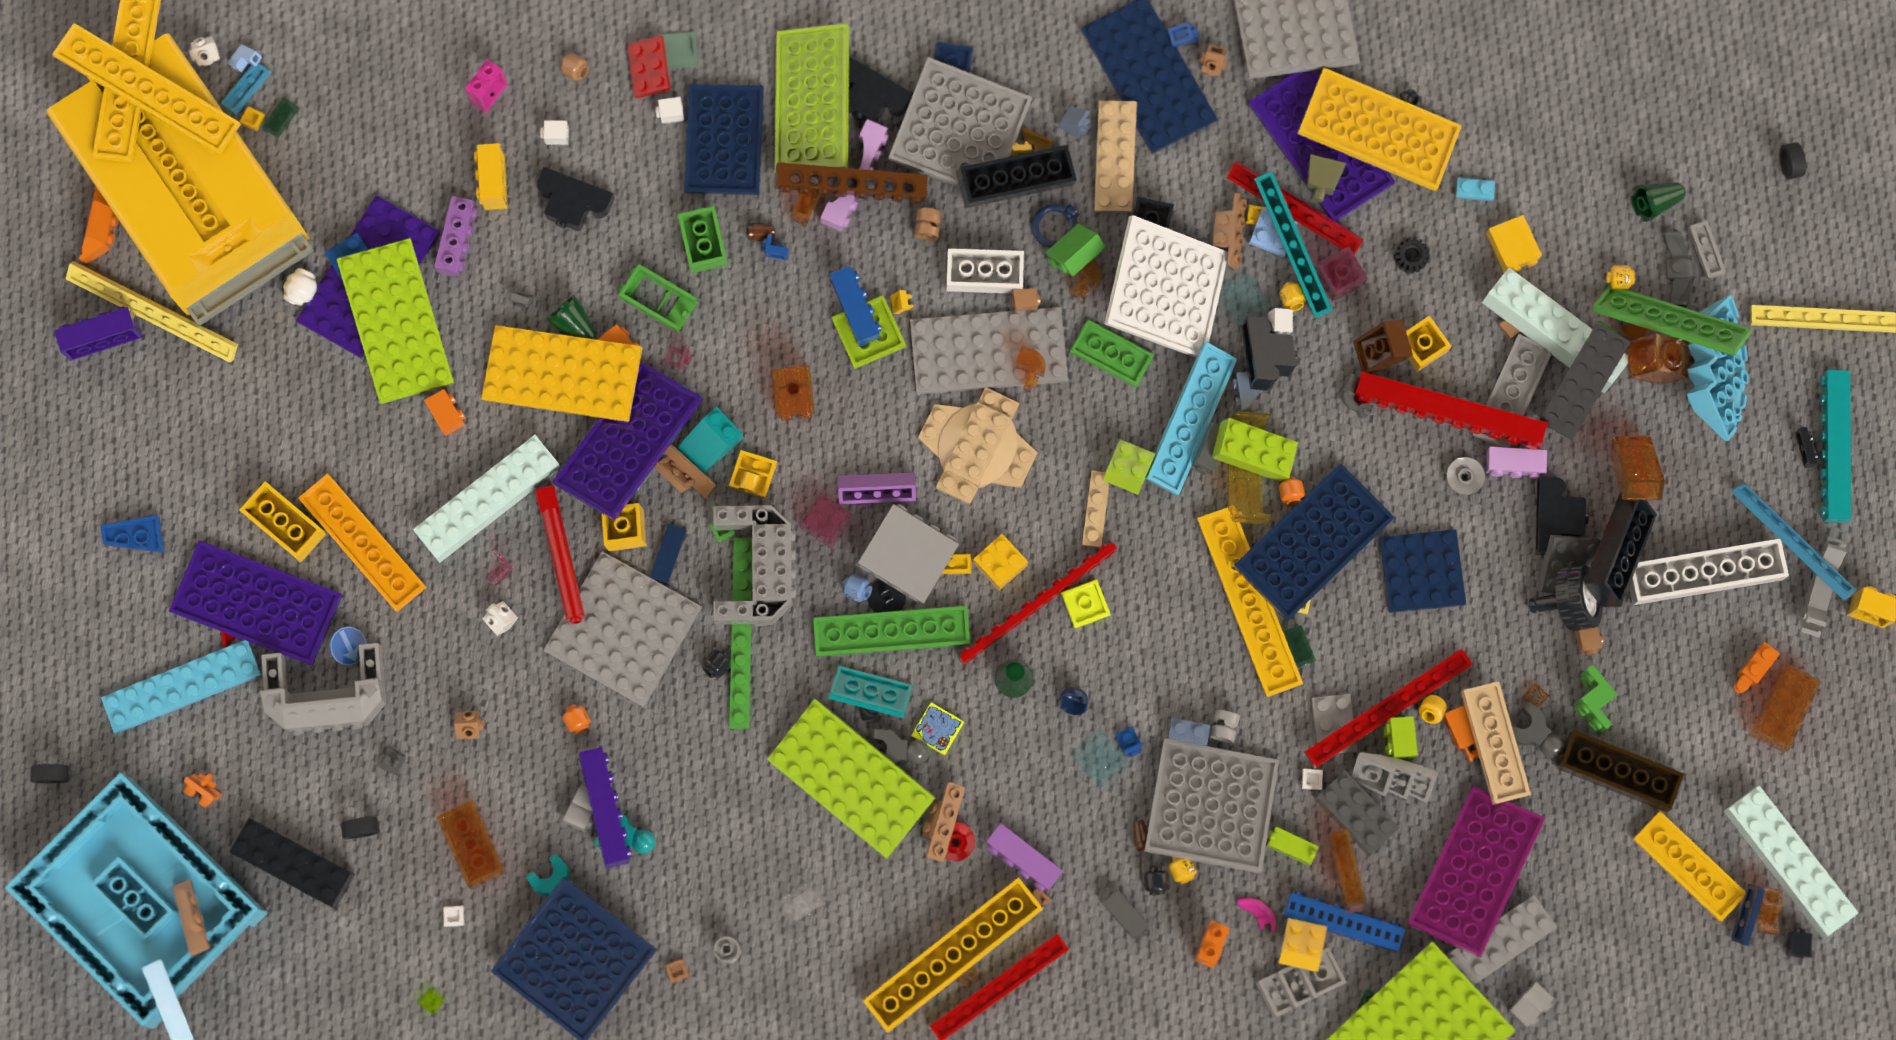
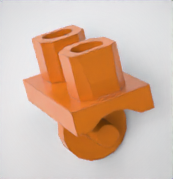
(204, 785)

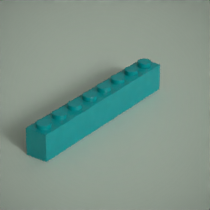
(1294, 244)
(1836, 446)

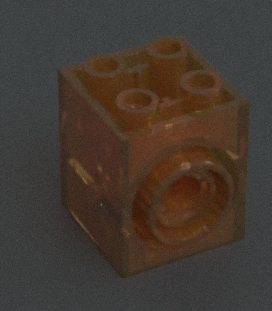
(1658, 359)
(795, 404)

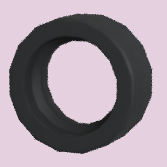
(1792, 160)
(49, 773)
(360, 827)

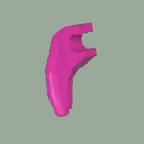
(1260, 910)

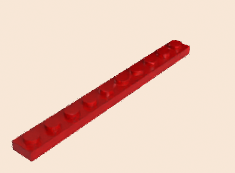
(1030, 607)
(1388, 708)

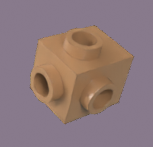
(1214, 60)
(468, 725)

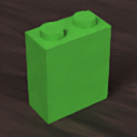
(1075, 250)

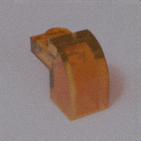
(1090, 277)
(1033, 363)
(1769, 912)

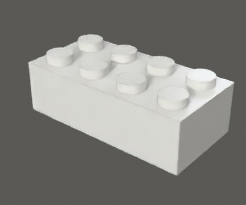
(984, 270)

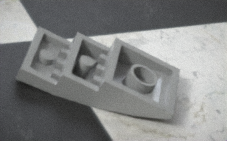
(1395, 776)
(1297, 985)

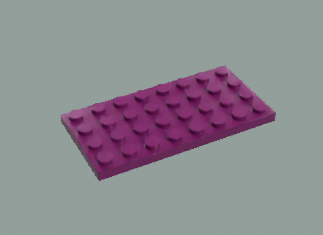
(1476, 872)

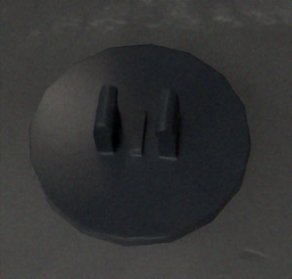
(885, 598)

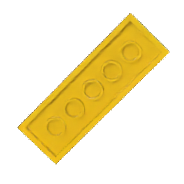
(1689, 866)

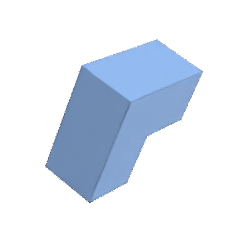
(242, 57)

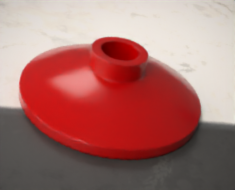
(966, 845)

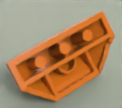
(99, 230)

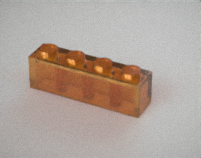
(1347, 871)

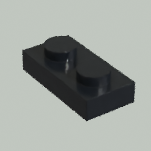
(1805, 441)

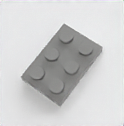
(1330, 715)

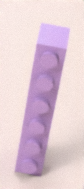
(837, 213)

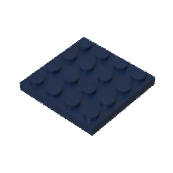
(1422, 571)

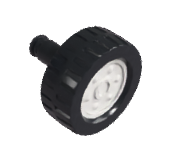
(1572, 599)

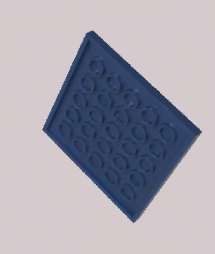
(574, 960)

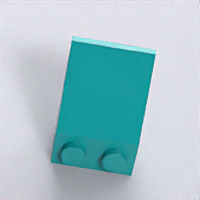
(710, 440)

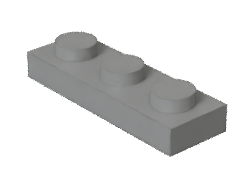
(1707, 250)

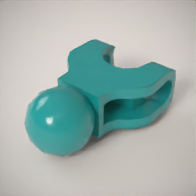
(640, 840)
(546, 886)

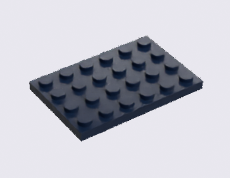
(724, 139)

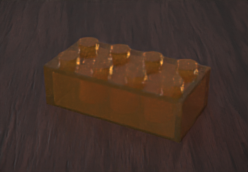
(1637, 468)
(1785, 708)
(471, 844)

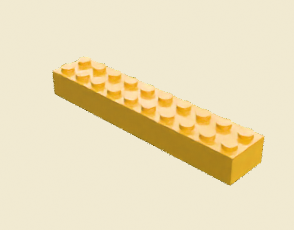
(953, 955)

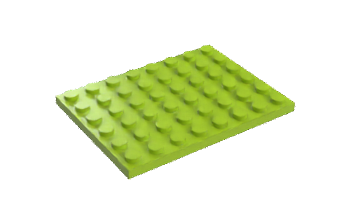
(1426, 1003)

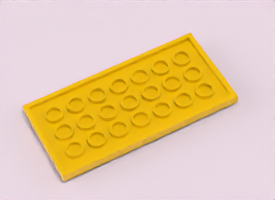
(1379, 129)
(562, 373)

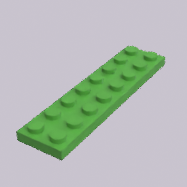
(1672, 320)
(891, 631)

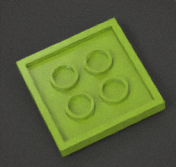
(889, 341)

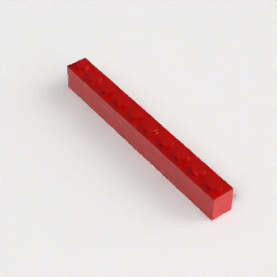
(1451, 410)

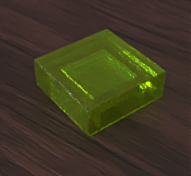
(431, 1001)

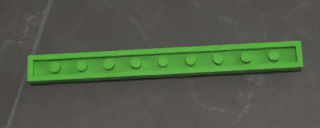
(741, 637)

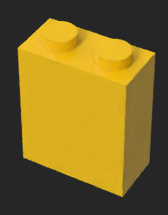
(1514, 244)

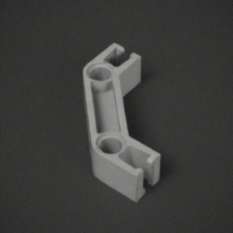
(1819, 593)

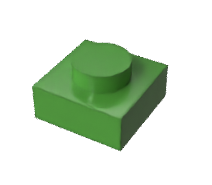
(722, 535)

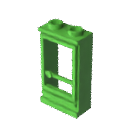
(681, 309)

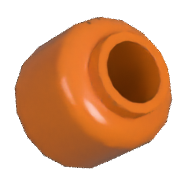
(1291, 491)
(576, 719)

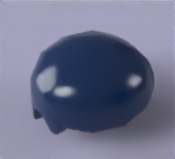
(1073, 701)

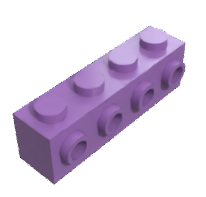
(455, 236)
(876, 488)
(1023, 857)

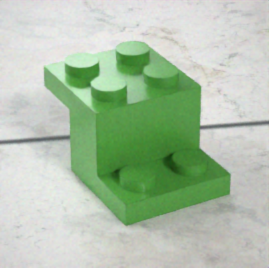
(1593, 701)

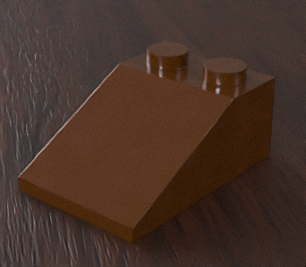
(1383, 346)

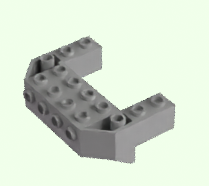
(770, 565)
(325, 708)

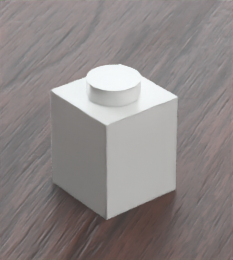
(670, 110)
(555, 132)
(1281, 321)

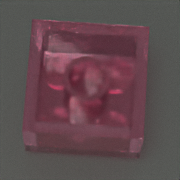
(1341, 274)
(826, 521)

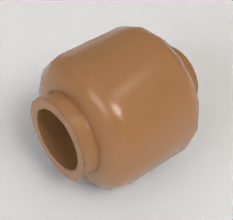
(574, 66)

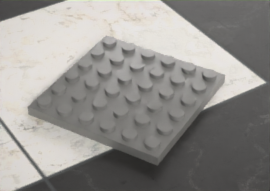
(1295, 35)
(957, 122)
(627, 629)
(1212, 805)

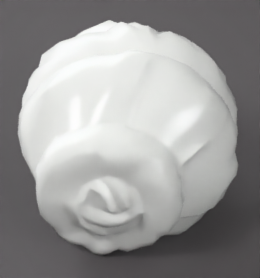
(299, 287)

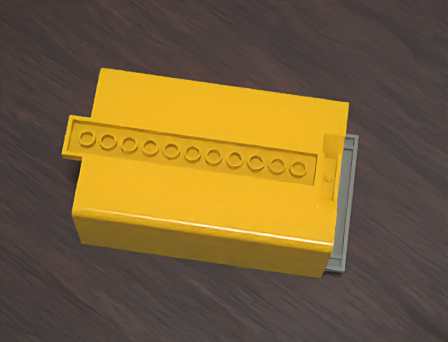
(197, 217)

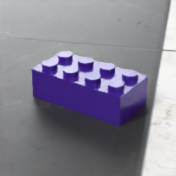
(98, 333)

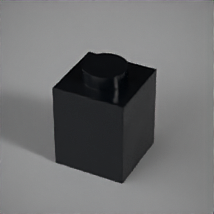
(1799, 943)

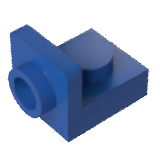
(1183, 34)
(778, 251)
(1129, 742)

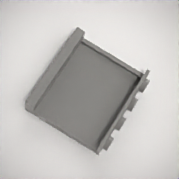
(908, 553)

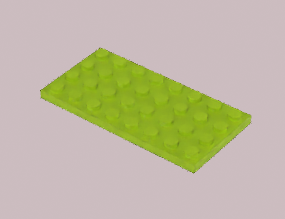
(812, 96)
(395, 321)
(851, 778)

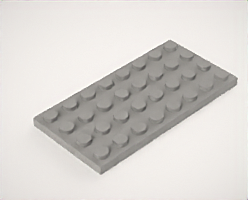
(984, 348)

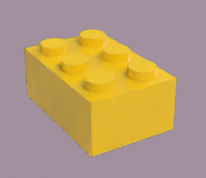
(491, 176)

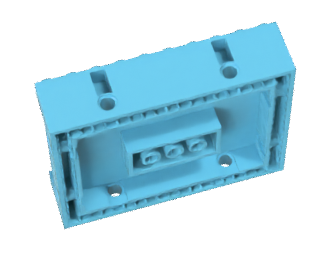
(112, 899)

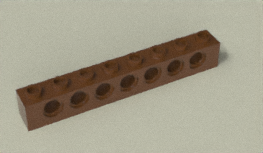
(917, 182)

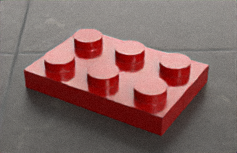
(649, 66)

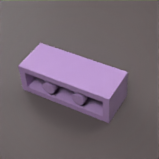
(1516, 462)

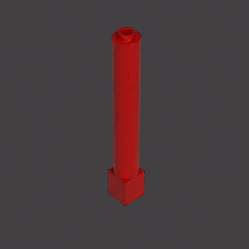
(560, 554)

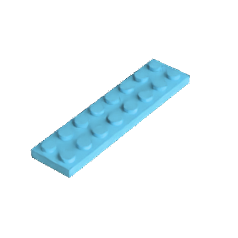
(1191, 418)
(181, 686)

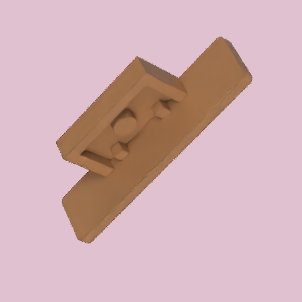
(1229, 230)
(683, 472)
(942, 820)
(191, 917)

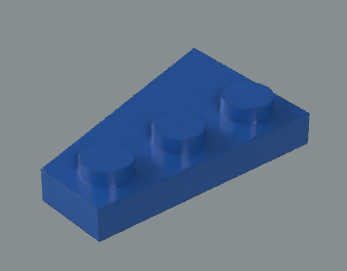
(135, 534)

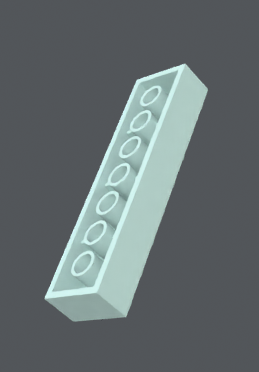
(1542, 319)
(487, 498)
(1790, 862)

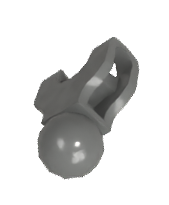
(1538, 733)
(901, 750)

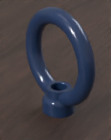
(1069, 213)

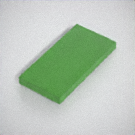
(1112, 353)

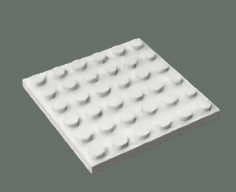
(1166, 287)

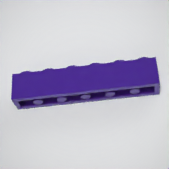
(603, 807)

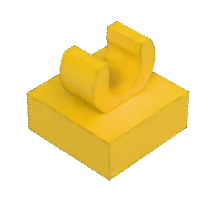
(1021, 149)
(900, 301)

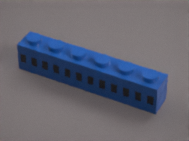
(1353, 925)

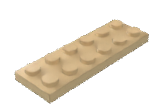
(1115, 156)
(1495, 742)

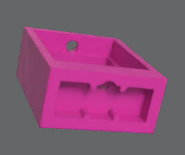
(486, 81)

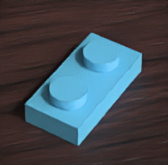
(1475, 189)

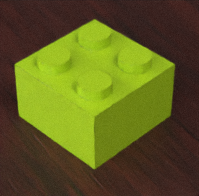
(1129, 467)
(1400, 738)

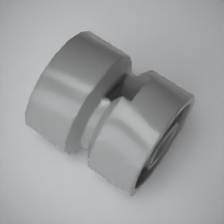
(1224, 726)
(727, 950)

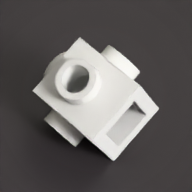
(204, 51)
(499, 617)

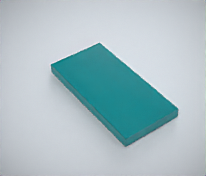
(870, 691)

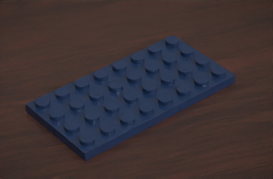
(1149, 70)
(1313, 542)

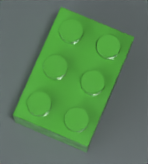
(702, 239)

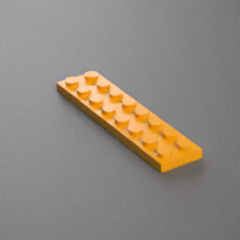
(362, 542)

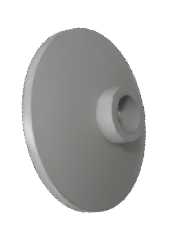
(1468, 467)

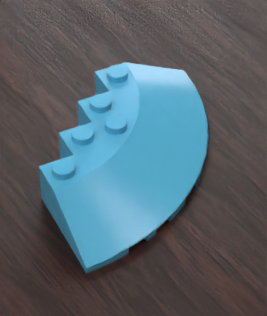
(1719, 378)

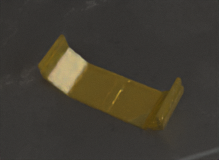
(1245, 487)

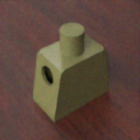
(1323, 176)

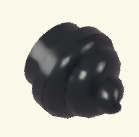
(1410, 96)
(867, 714)

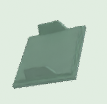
(680, 49)

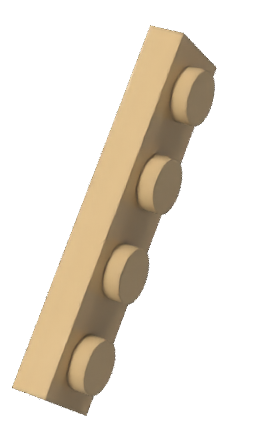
(1095, 510)

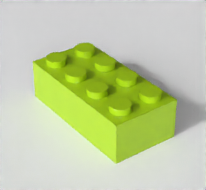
(1254, 450)

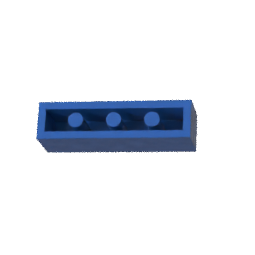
(854, 305)

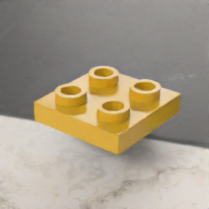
(753, 474)

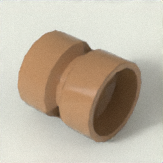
(927, 224)

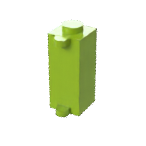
(1291, 846)

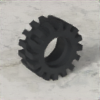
(1411, 244)

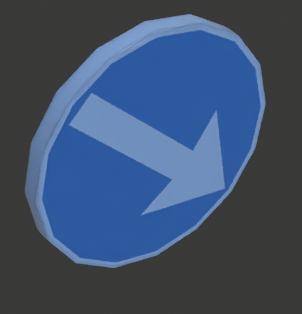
(345, 645)

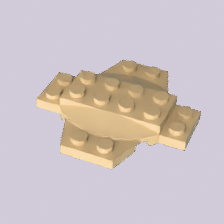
(977, 445)

